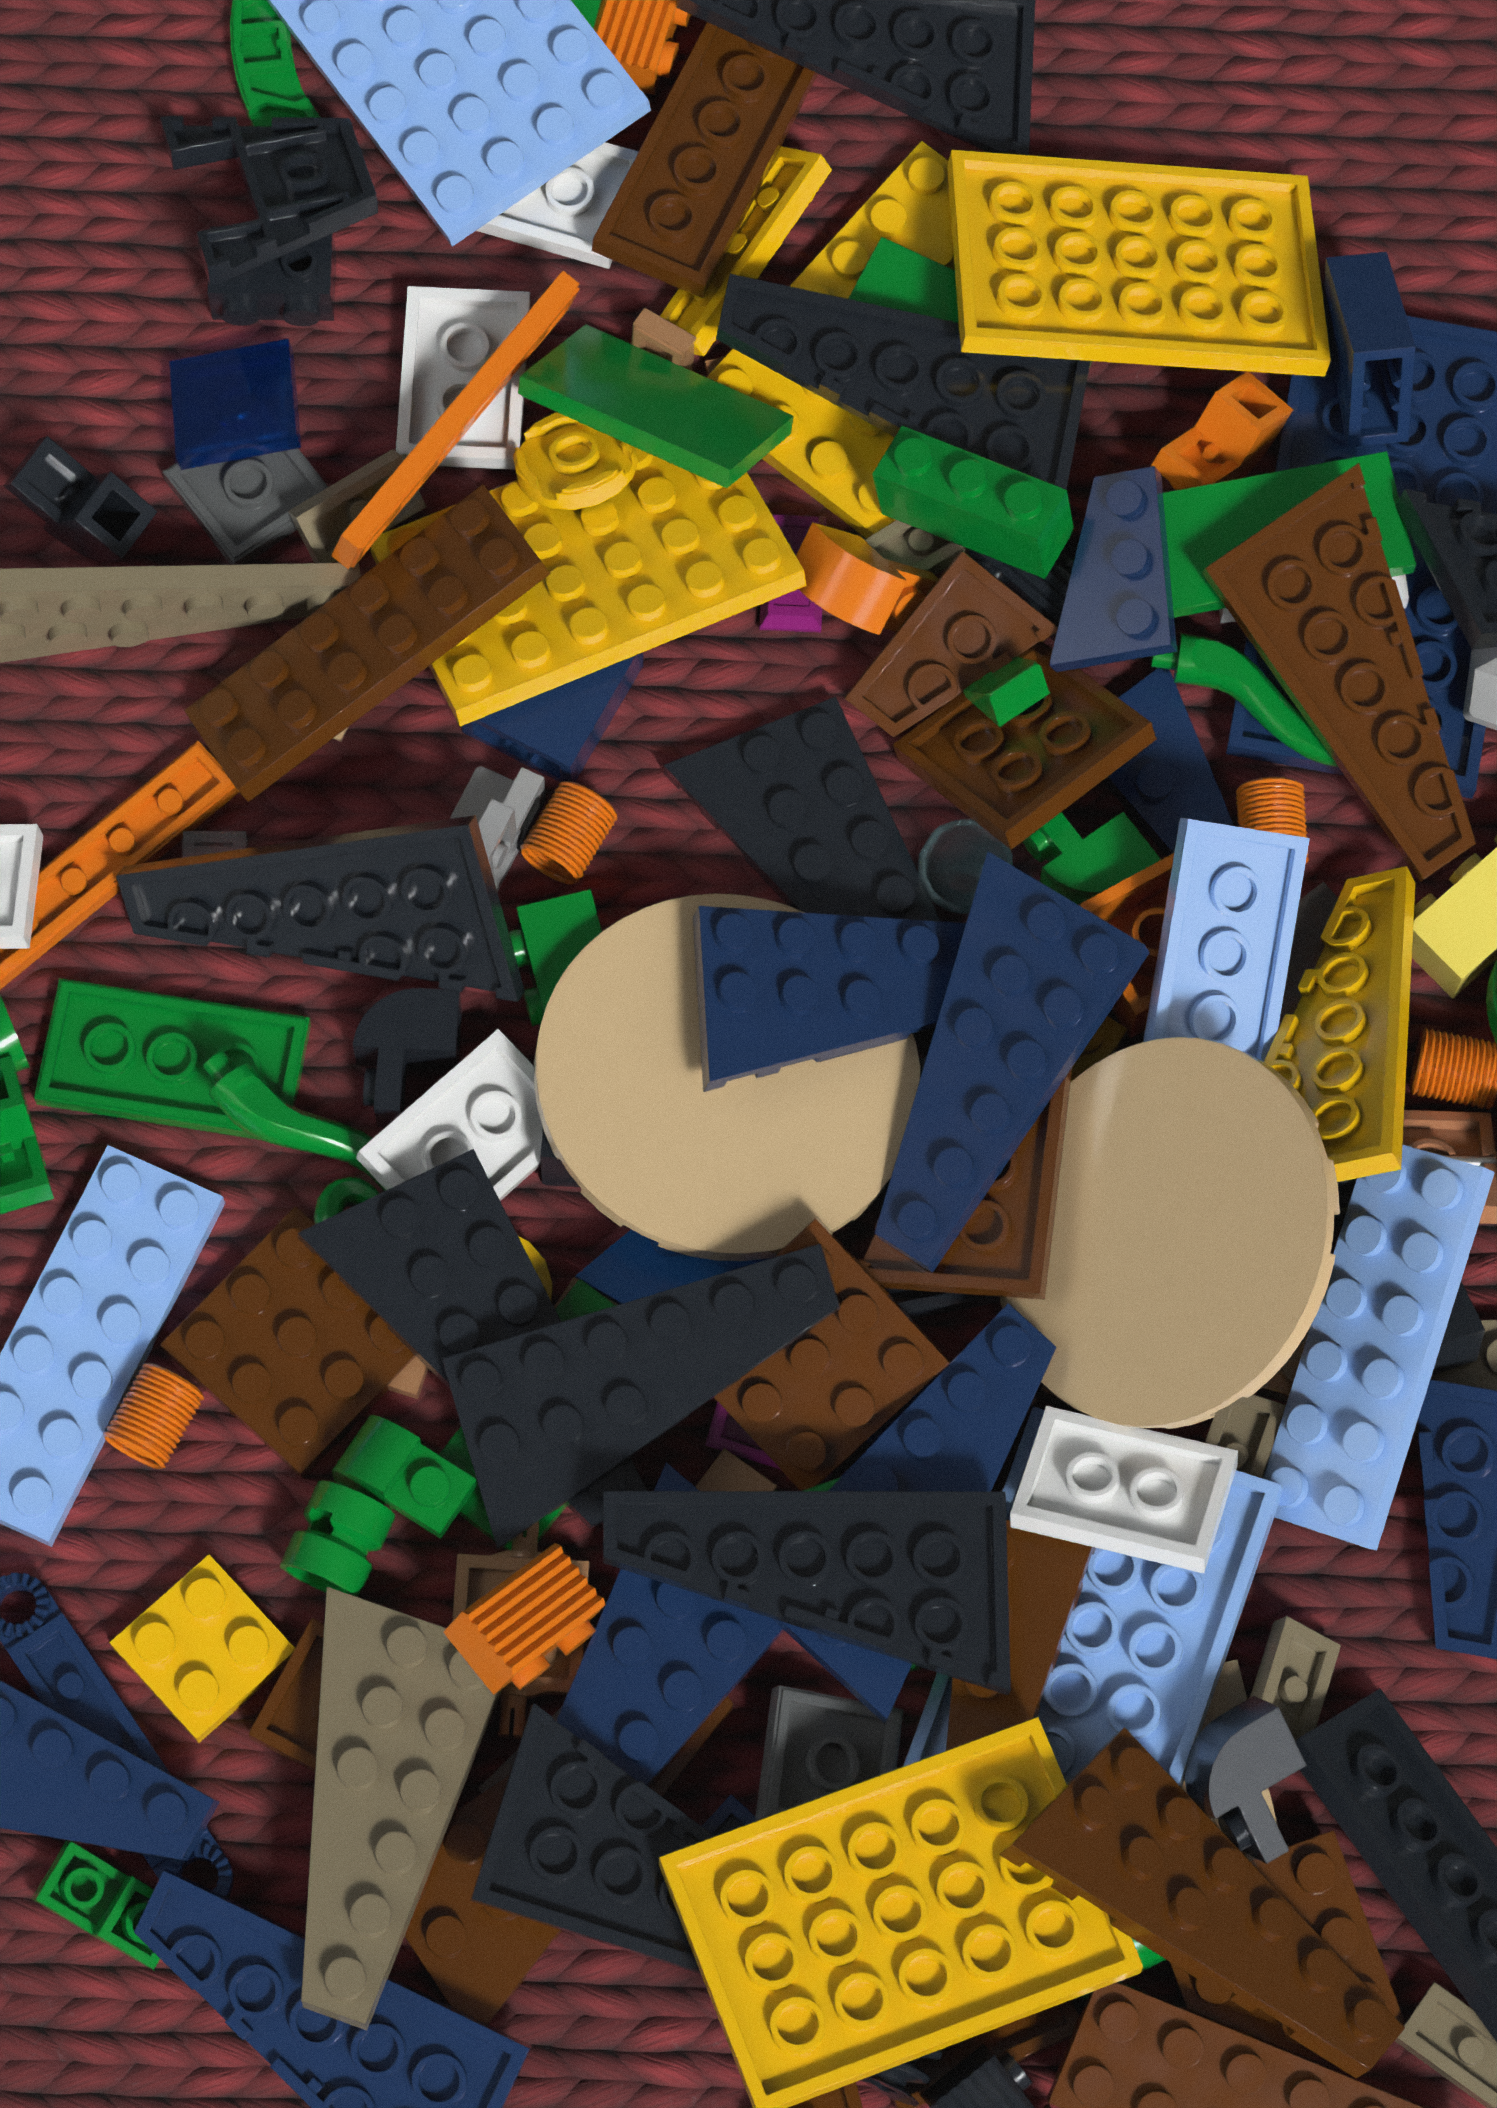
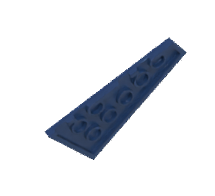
(812, 986)
(1013, 1022)
(941, 1443)
(659, 1666)
(89, 1790)
(253, 1977)

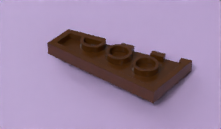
(1042, 1592)

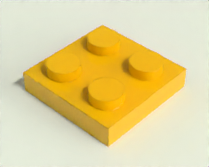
(203, 1648)

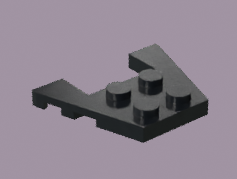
(299, 177)

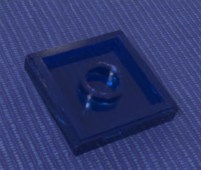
(234, 404)

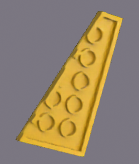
(1351, 1026)

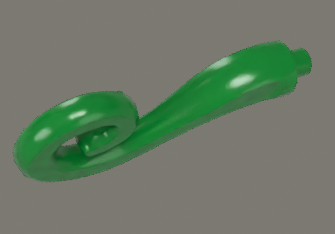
(1224, 668)
(263, 1114)

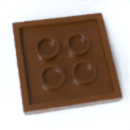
(1034, 764)
(289, 1348)
(839, 1378)
(1322, 1892)

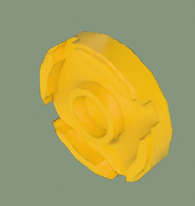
(572, 464)

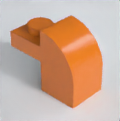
(1227, 438)
(857, 582)

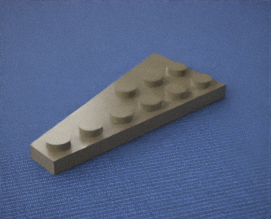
(126, 606)
(390, 1765)

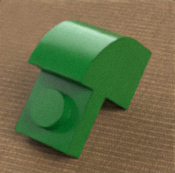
(1092, 864)
(21, 1157)
(404, 1475)

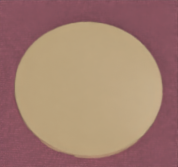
(714, 1168)
(1182, 1234)

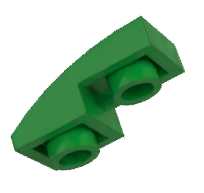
(97, 1900)

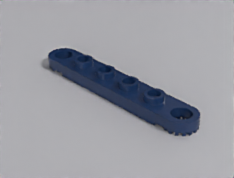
(75, 1686)

